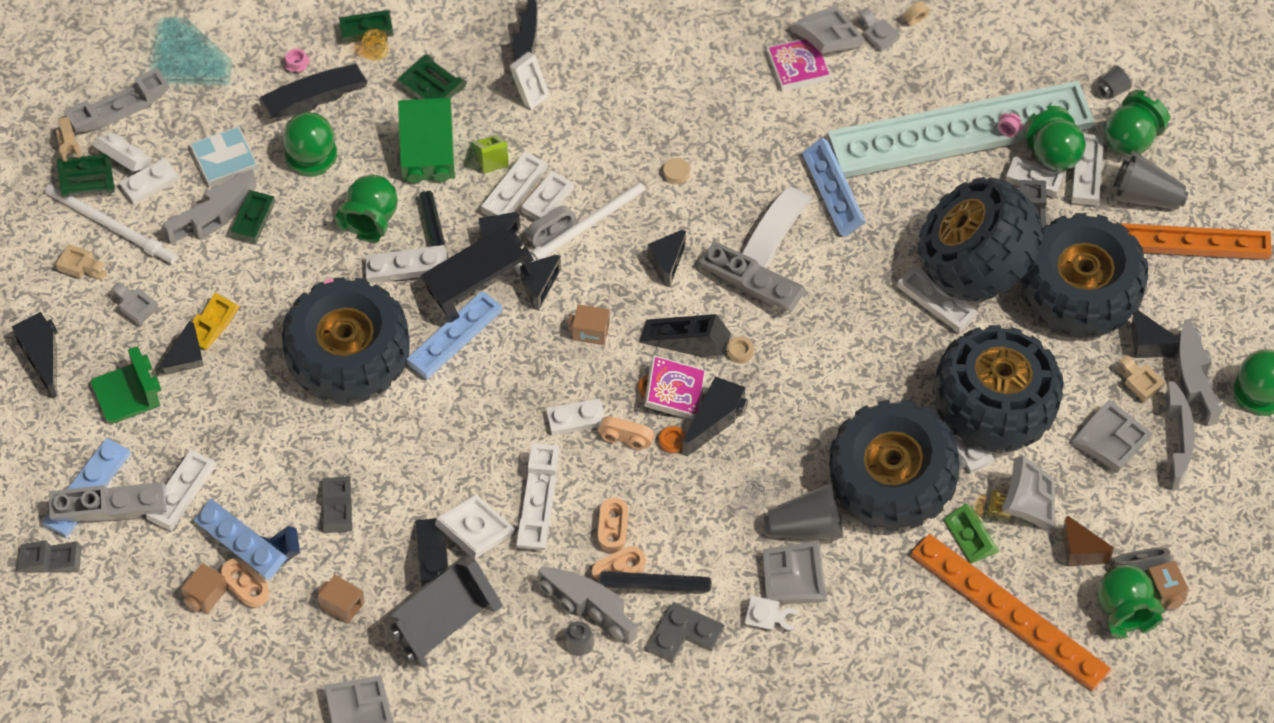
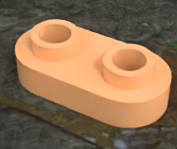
(617, 429)
(613, 526)
(618, 562)
(247, 583)

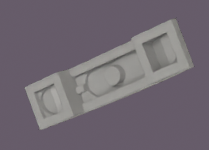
(146, 90)
(1179, 408)

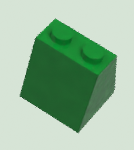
(426, 139)

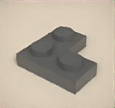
(682, 625)

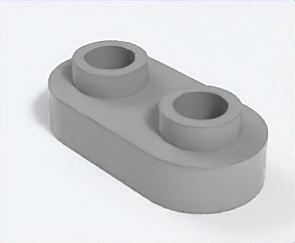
(550, 226)

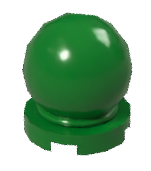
(1136, 123)
(1055, 138)
(309, 144)
(368, 208)
(1256, 383)
(1129, 600)

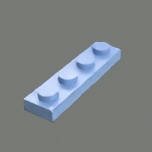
(834, 187)
(454, 335)
(96, 472)
(240, 539)

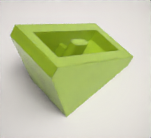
(491, 153)

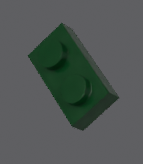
(355, 26)
(252, 216)

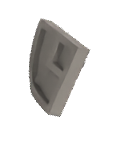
(828, 30)
(1112, 436)
(1031, 494)
(795, 573)
(358, 701)

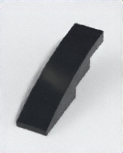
(527, 38)
(311, 90)

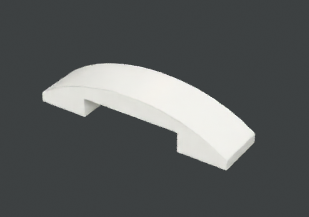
(776, 224)
(538, 496)

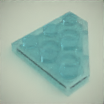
(188, 55)

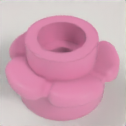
(296, 55)
(1010, 124)

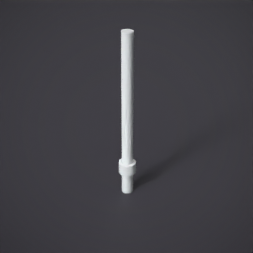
(150, 245)
(542, 252)

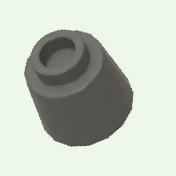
(1114, 82)
(579, 639)

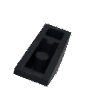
(688, 334)
(39, 345)
(717, 412)
(431, 550)

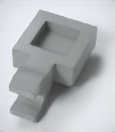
(878, 33)
(134, 304)

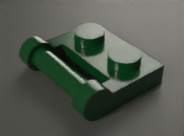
(425, 86)
(85, 169)

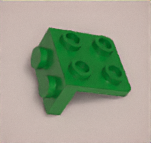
(127, 389)

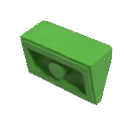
(971, 534)

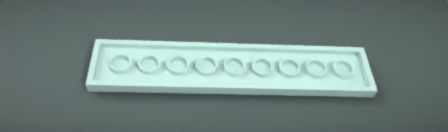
(948, 130)

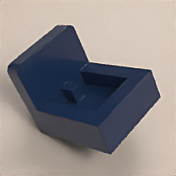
(286, 542)

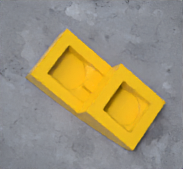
(214, 319)

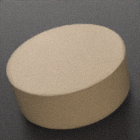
(916, 13)
(676, 171)
(740, 349)

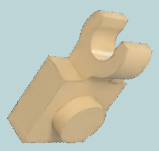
(66, 139)
(78, 261)
(1140, 381)

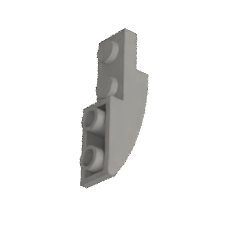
(221, 205)
(751, 277)
(1192, 372)
(105, 503)
(581, 594)

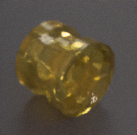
(372, 39)
(996, 503)

